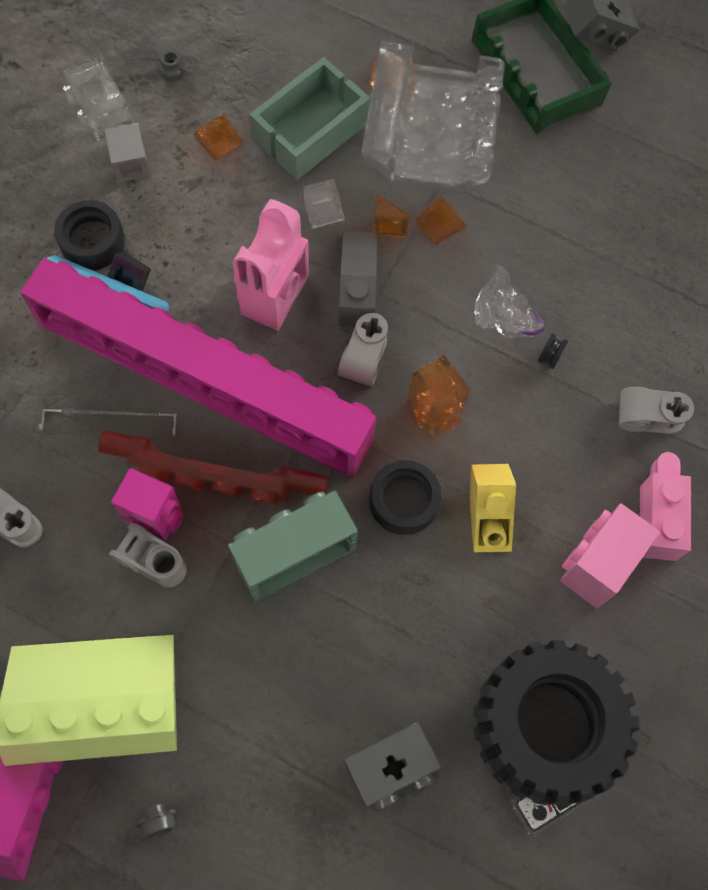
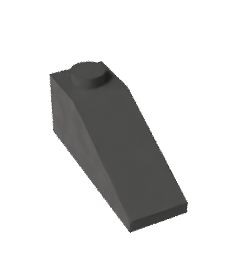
(357, 276)

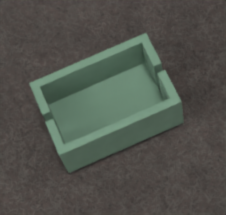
(309, 119)
(294, 544)

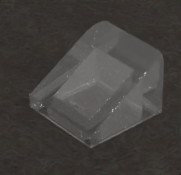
(322, 203)

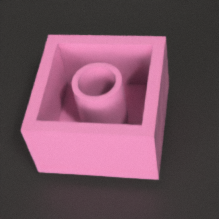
(612, 552)

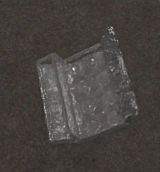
(432, 121)

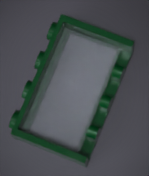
(545, 65)

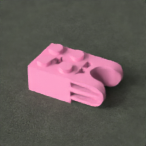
(273, 267)

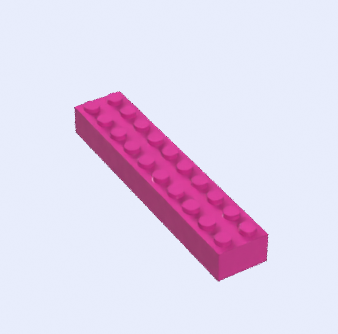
(201, 367)

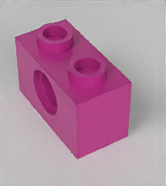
(148, 504)

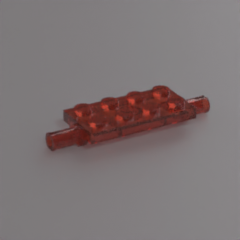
(194, 474)

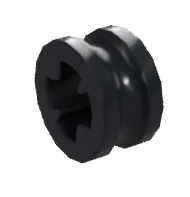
(552, 351)

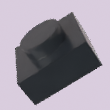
(129, 271)

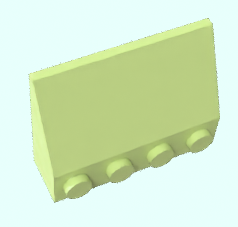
(88, 700)

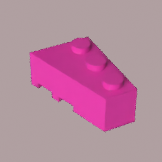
(22, 805)

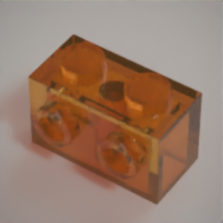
(438, 396)

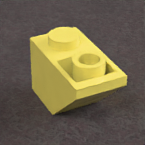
(492, 507)

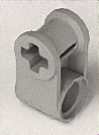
(364, 354)
(648, 410)
(11, 515)
(143, 554)

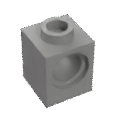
(127, 152)

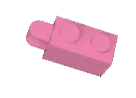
(667, 507)

